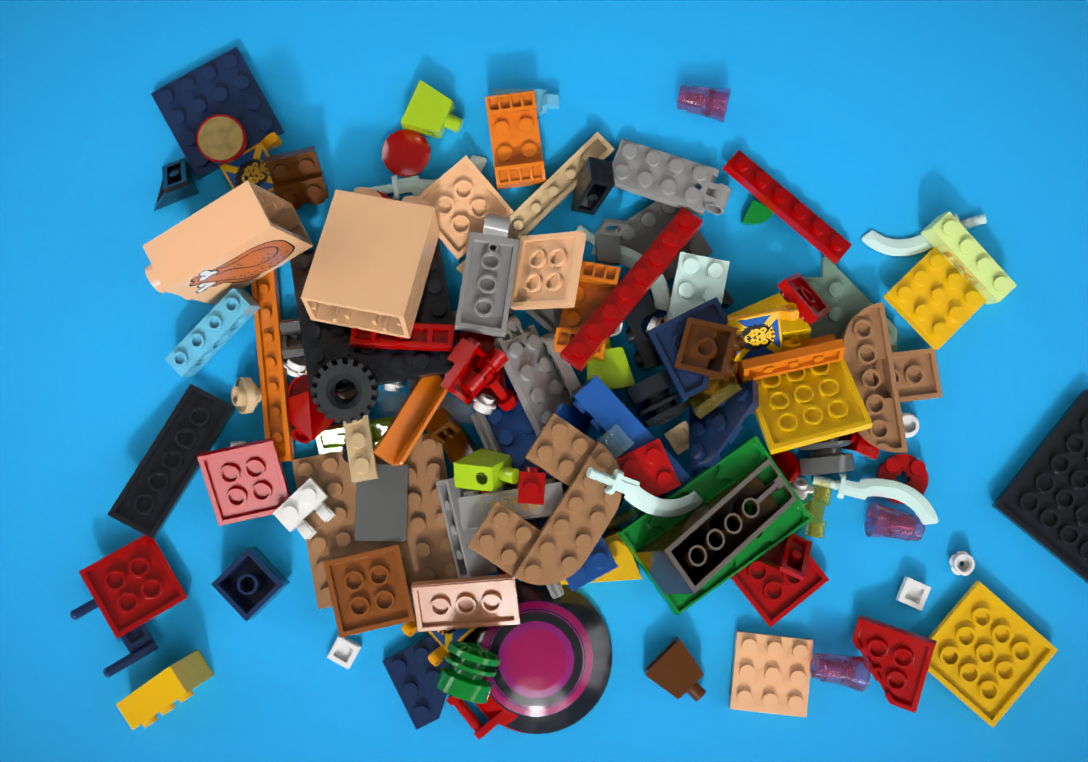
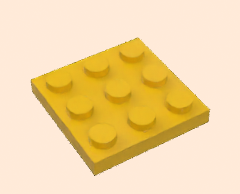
(934, 298)

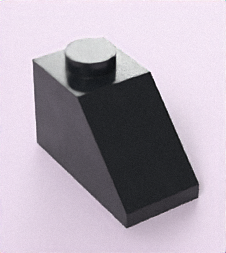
(593, 185)

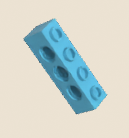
(212, 332)

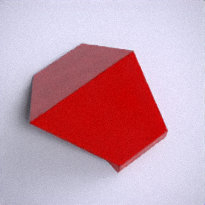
(305, 416)
(789, 556)

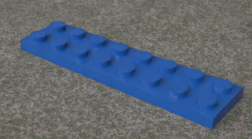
(515, 438)

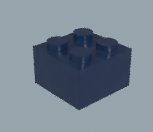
(250, 583)

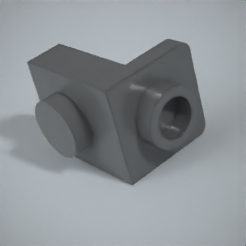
(291, 338)

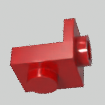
(860, 446)
(531, 486)

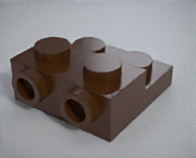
(298, 177)
(709, 349)

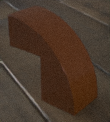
(451, 435)

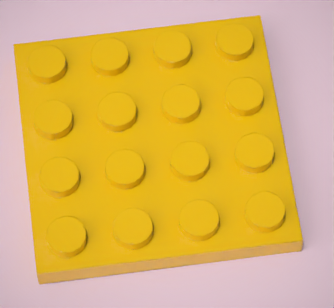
(809, 406)
(987, 653)

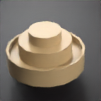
(245, 395)

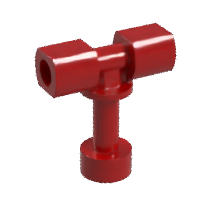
(488, 377)

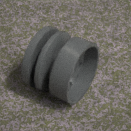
(826, 458)

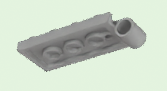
(668, 179)
(488, 279)
(531, 373)

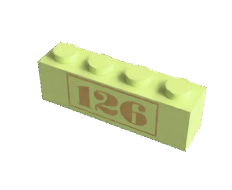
(968, 257)

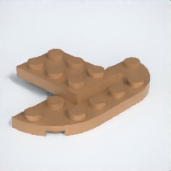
(887, 376)

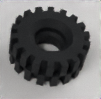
(336, 407)

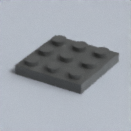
(649, 224)

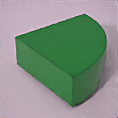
(756, 214)

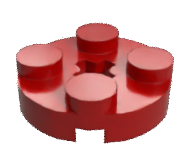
(910, 465)

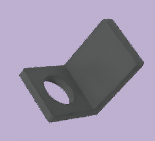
(608, 241)

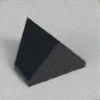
(175, 184)

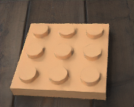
(461, 202)
(548, 271)
(771, 674)

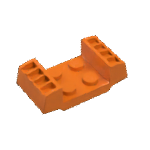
(515, 139)
(594, 287)

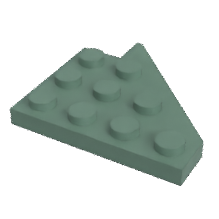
(843, 300)

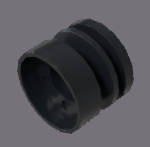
(657, 398)

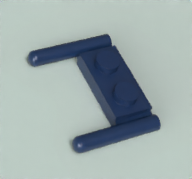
(138, 641)

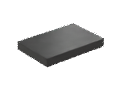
(383, 505)

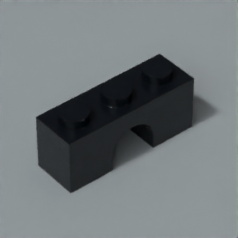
(646, 354)

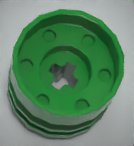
(466, 677)

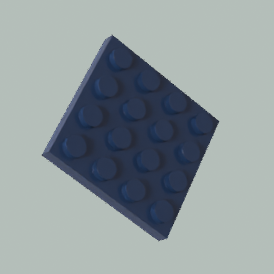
(215, 88)

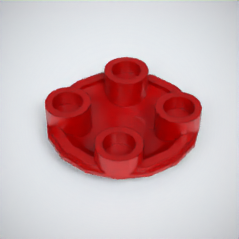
(406, 153)

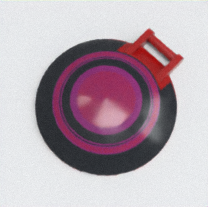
(549, 664)

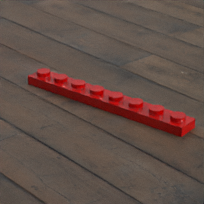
(631, 289)

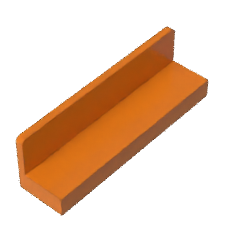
(813, 353)
(411, 420)

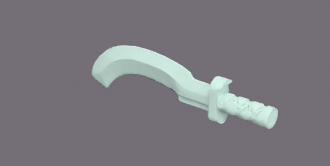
(416, 185)
(912, 245)
(628, 258)
(882, 488)
(641, 499)

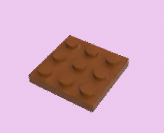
(369, 590)

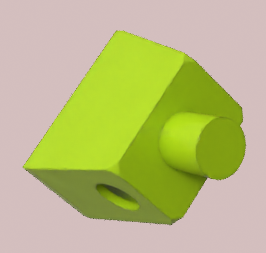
(430, 113)
(613, 370)
(484, 471)

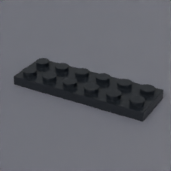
(171, 462)

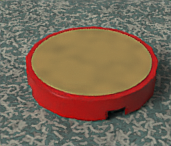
(221, 139)

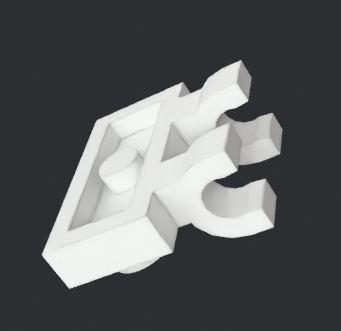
(301, 505)

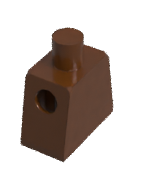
(676, 671)

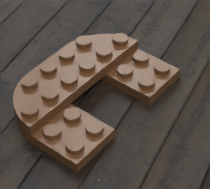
(574, 524)

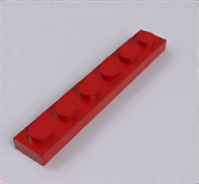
(787, 207)

